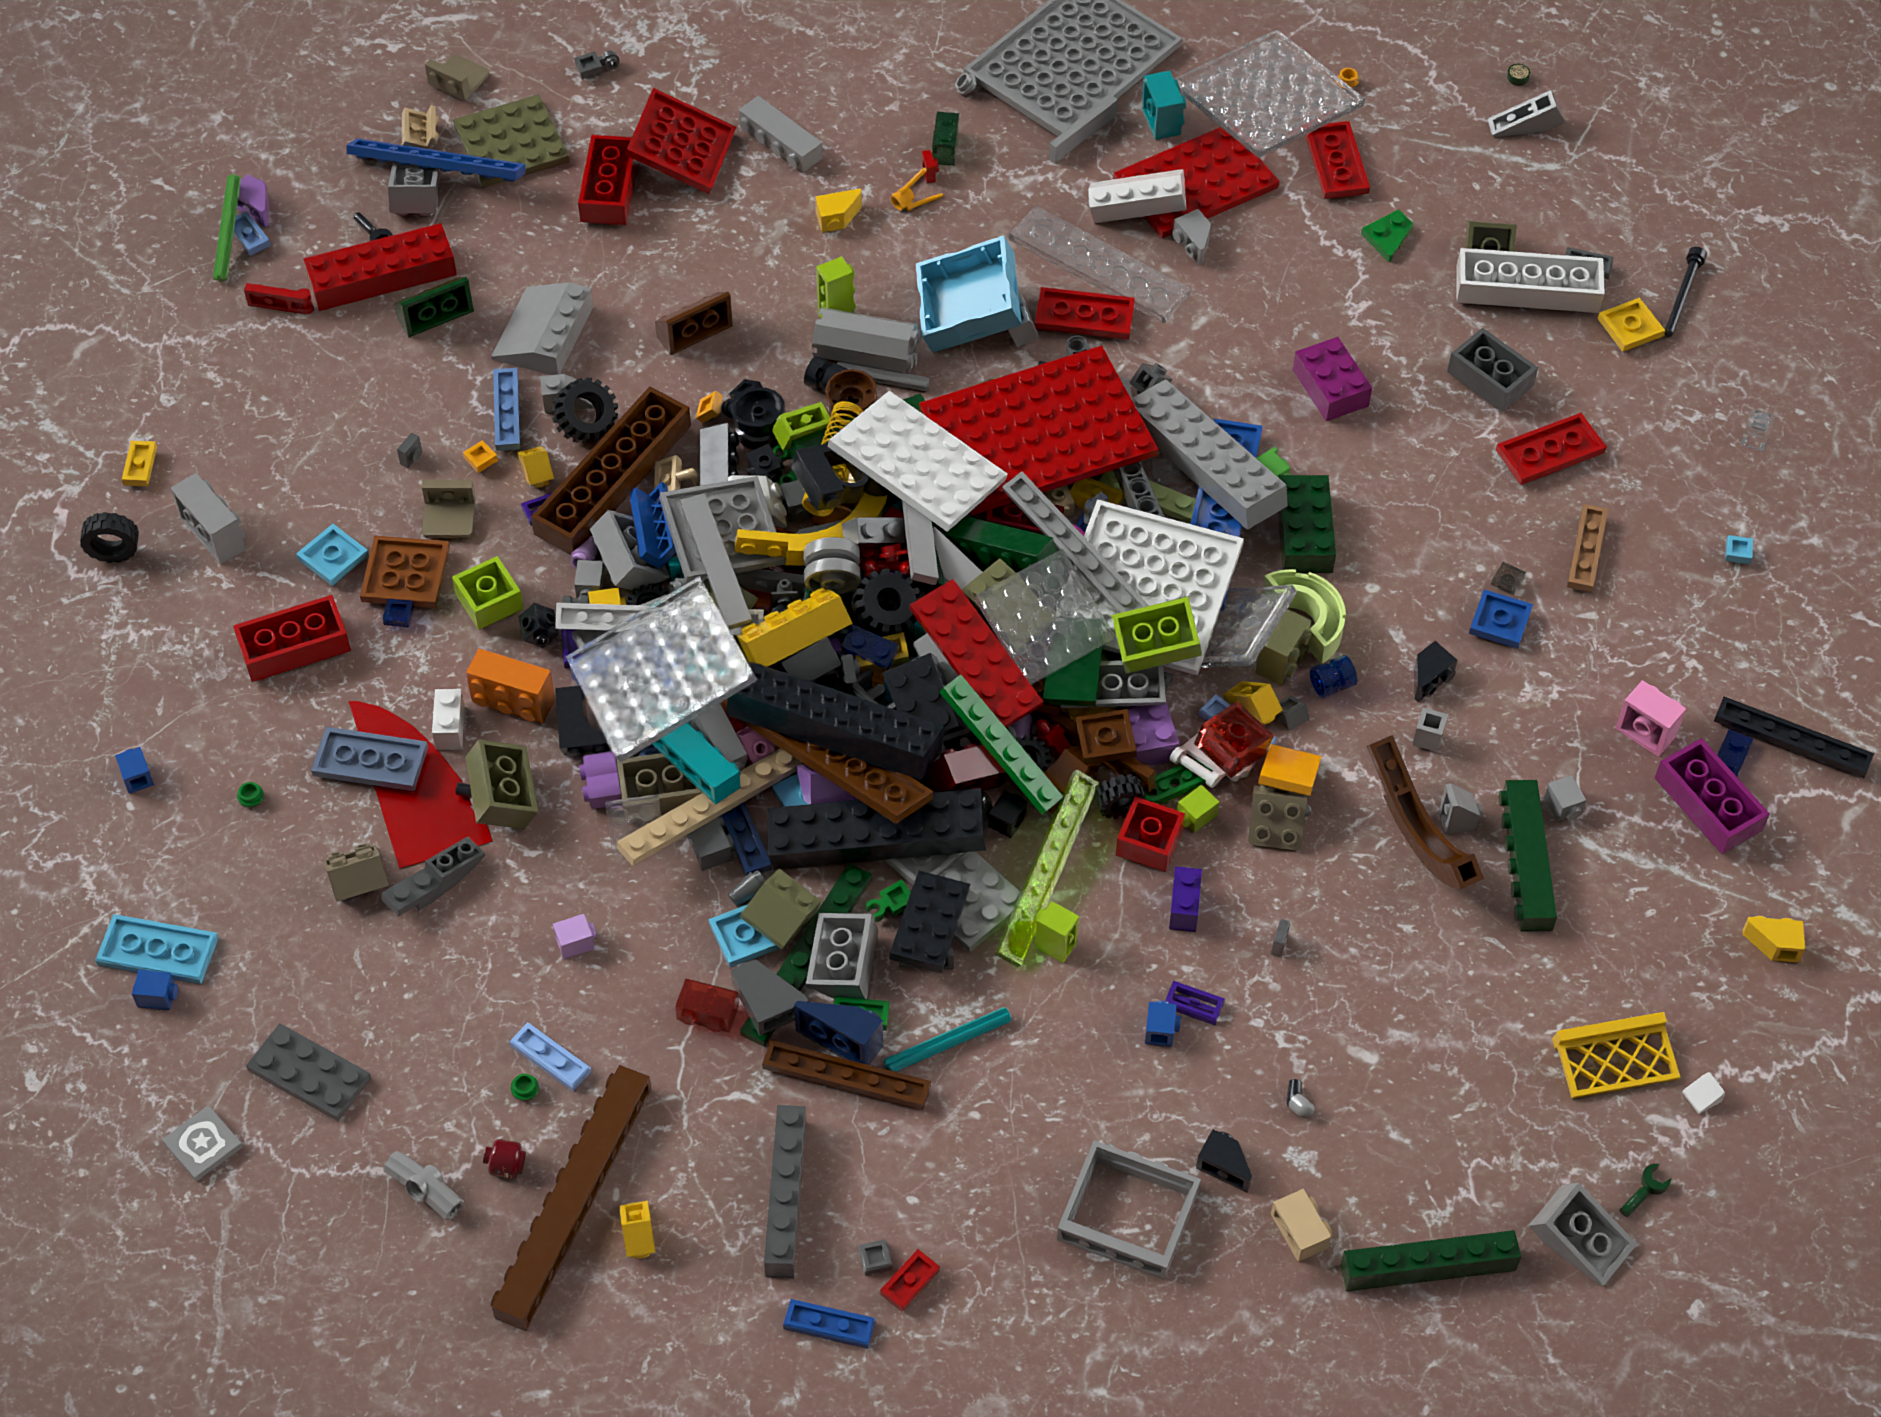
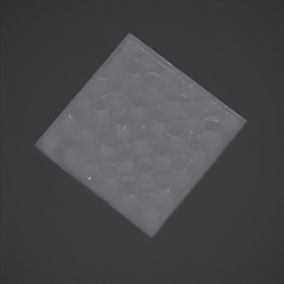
(1268, 93)
(660, 669)

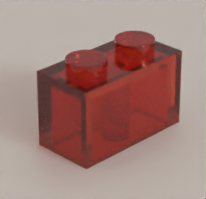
(707, 1006)

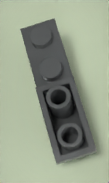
(437, 877)

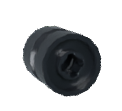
(819, 373)

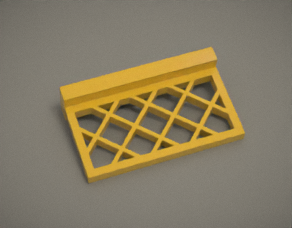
(1614, 1031)

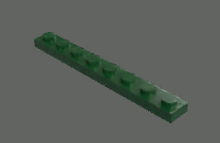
(795, 968)

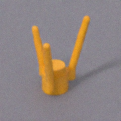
(904, 196)

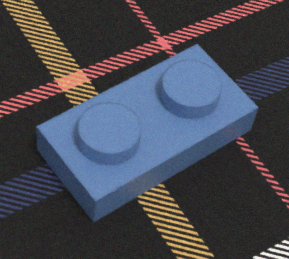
(250, 234)

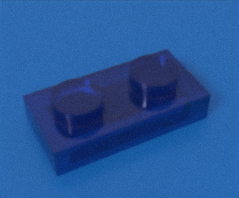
(870, 646)
(1734, 750)

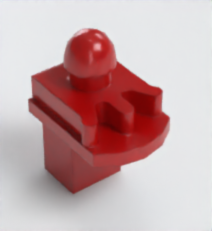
(1052, 736)

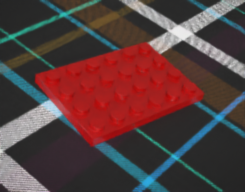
(1216, 176)

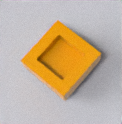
(709, 407)
(480, 456)

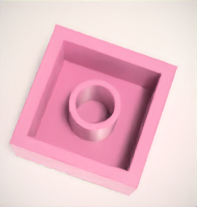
(1650, 718)

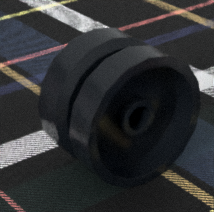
(755, 416)

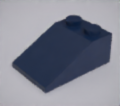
(841, 1029)

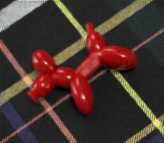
(871, 566)

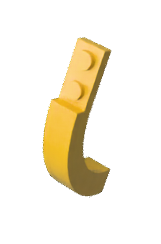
(792, 545)

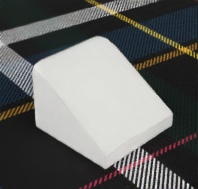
(1704, 1093)

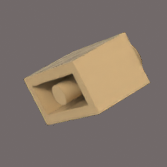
(1301, 1224)

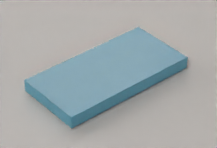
(157, 946)

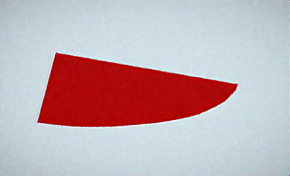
(432, 815)

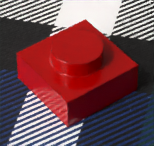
(931, 166)

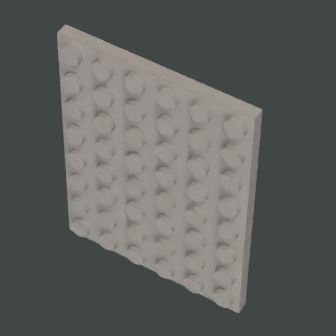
(1072, 59)

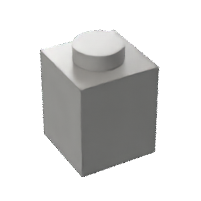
(1430, 729)
(1565, 799)

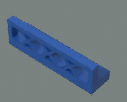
(650, 528)

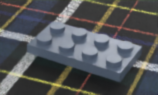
(369, 758)

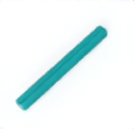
(947, 1040)

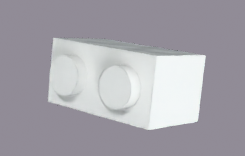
(448, 719)

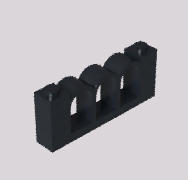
(823, 486)

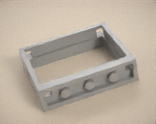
(1112, 1247)

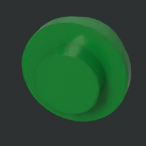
(250, 794)
(524, 1087)

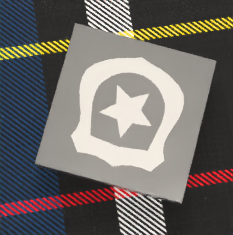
(202, 1143)

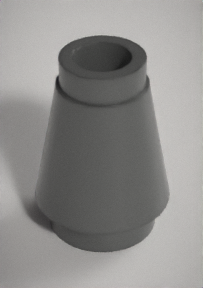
(746, 888)

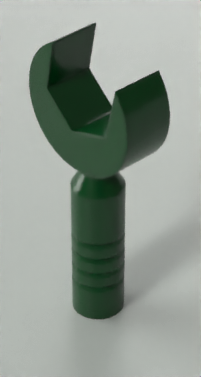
(1649, 1185)

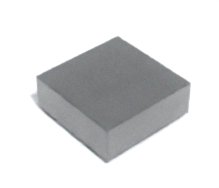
(1280, 938)
(875, 1257)

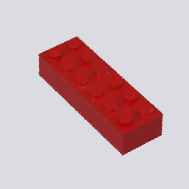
(380, 266)

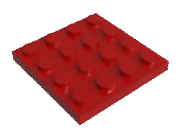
(680, 141)

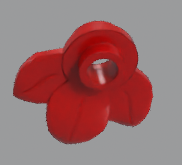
(892, 552)

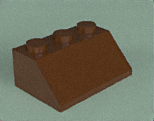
(695, 322)

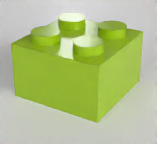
(487, 592)

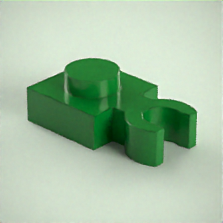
(891, 899)

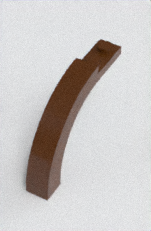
(1428, 843)

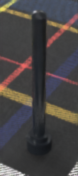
(1695, 258)

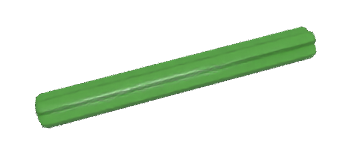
(227, 228)

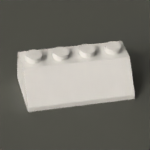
(1137, 196)

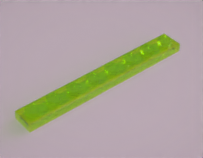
(1046, 868)

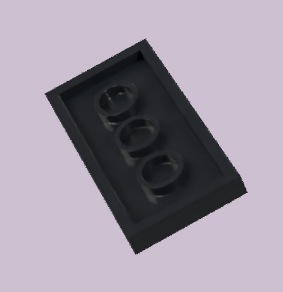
(929, 921)

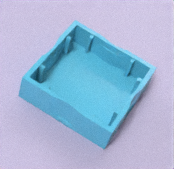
(968, 294)

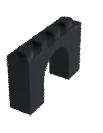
(573, 728)

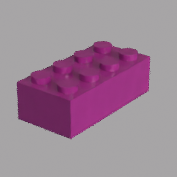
(1711, 796)

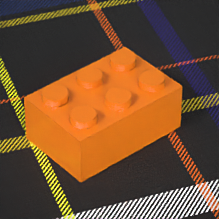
(510, 686)

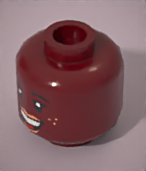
(504, 1158)

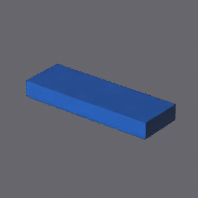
(829, 1323)

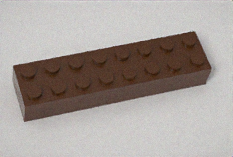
(611, 470)

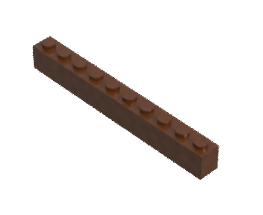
(571, 1198)

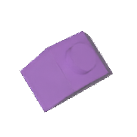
(254, 199)

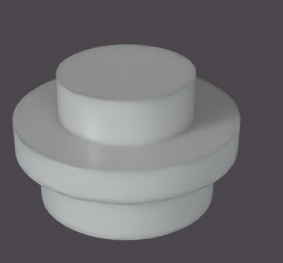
(966, 83)

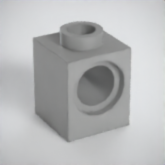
(589, 577)

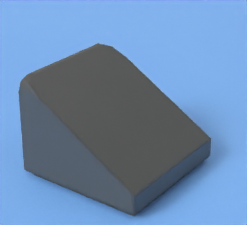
(1293, 712)

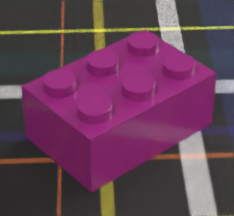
(1332, 379)

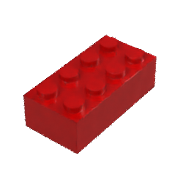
(607, 181)
(292, 638)

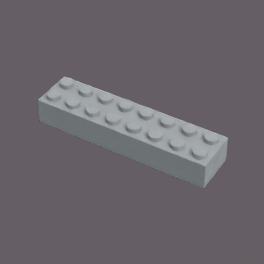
(1210, 455)

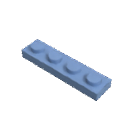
(506, 409)

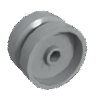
(832, 565)

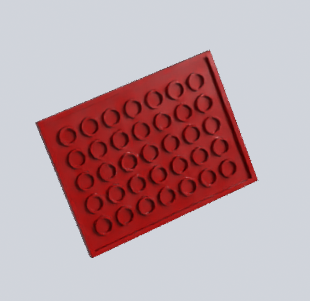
(1048, 422)

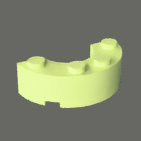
(1320, 602)

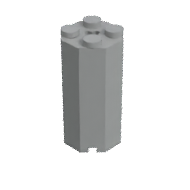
(866, 340)

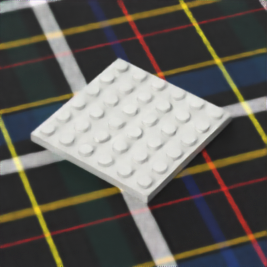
(1163, 564)

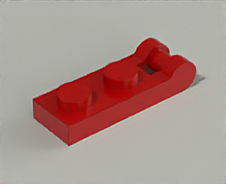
(279, 298)

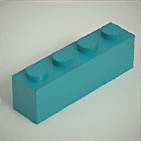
(700, 762)

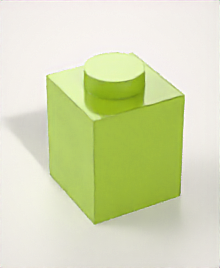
(1199, 808)

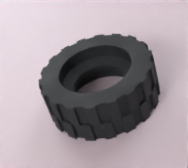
(113, 525)

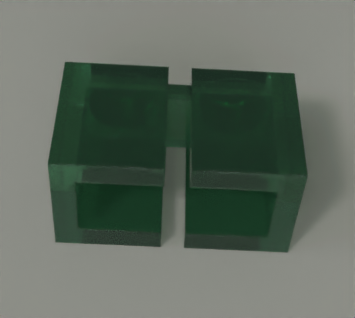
(945, 138)

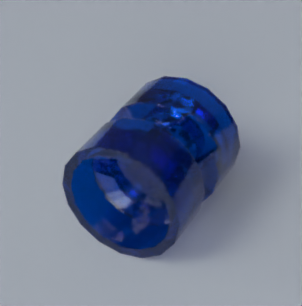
(1333, 676)

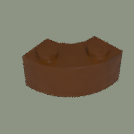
(1066, 764)

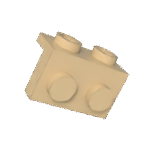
(419, 128)

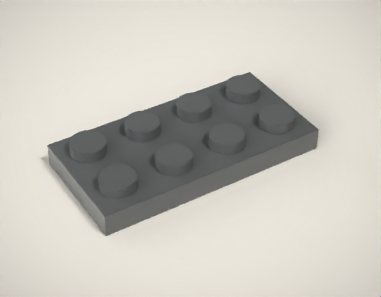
(308, 1072)

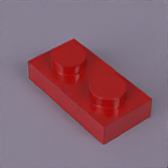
(909, 1280)

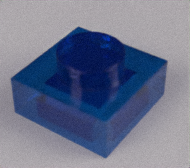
(398, 613)

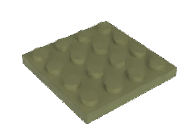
(513, 133)

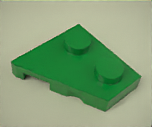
(1388, 233)

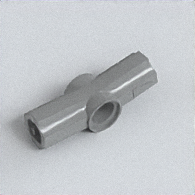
(424, 1184)

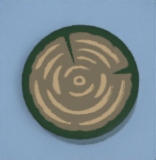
(1518, 74)

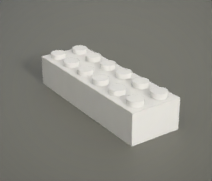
(1530, 280)

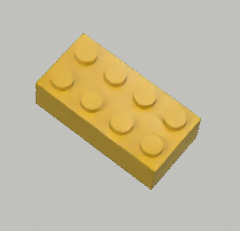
(794, 628)

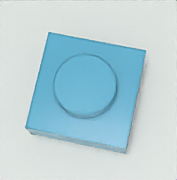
(1739, 549)

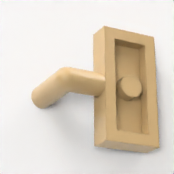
(670, 473)

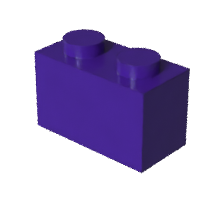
(1185, 899)

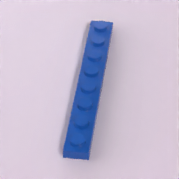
(438, 159)

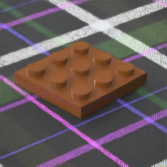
(405, 570)

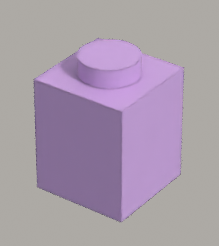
(574, 936)

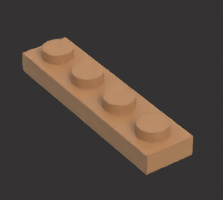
(1587, 548)

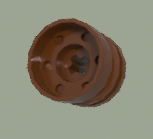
(852, 387)

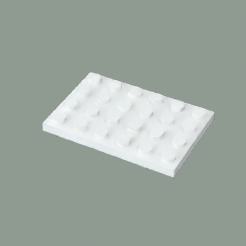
(917, 460)

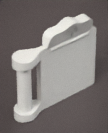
(1211, 778)

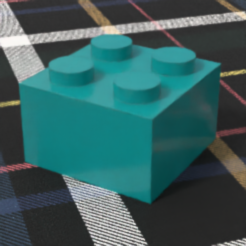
(1163, 105)

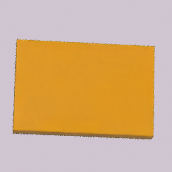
(1290, 770)

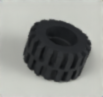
(601, 401)

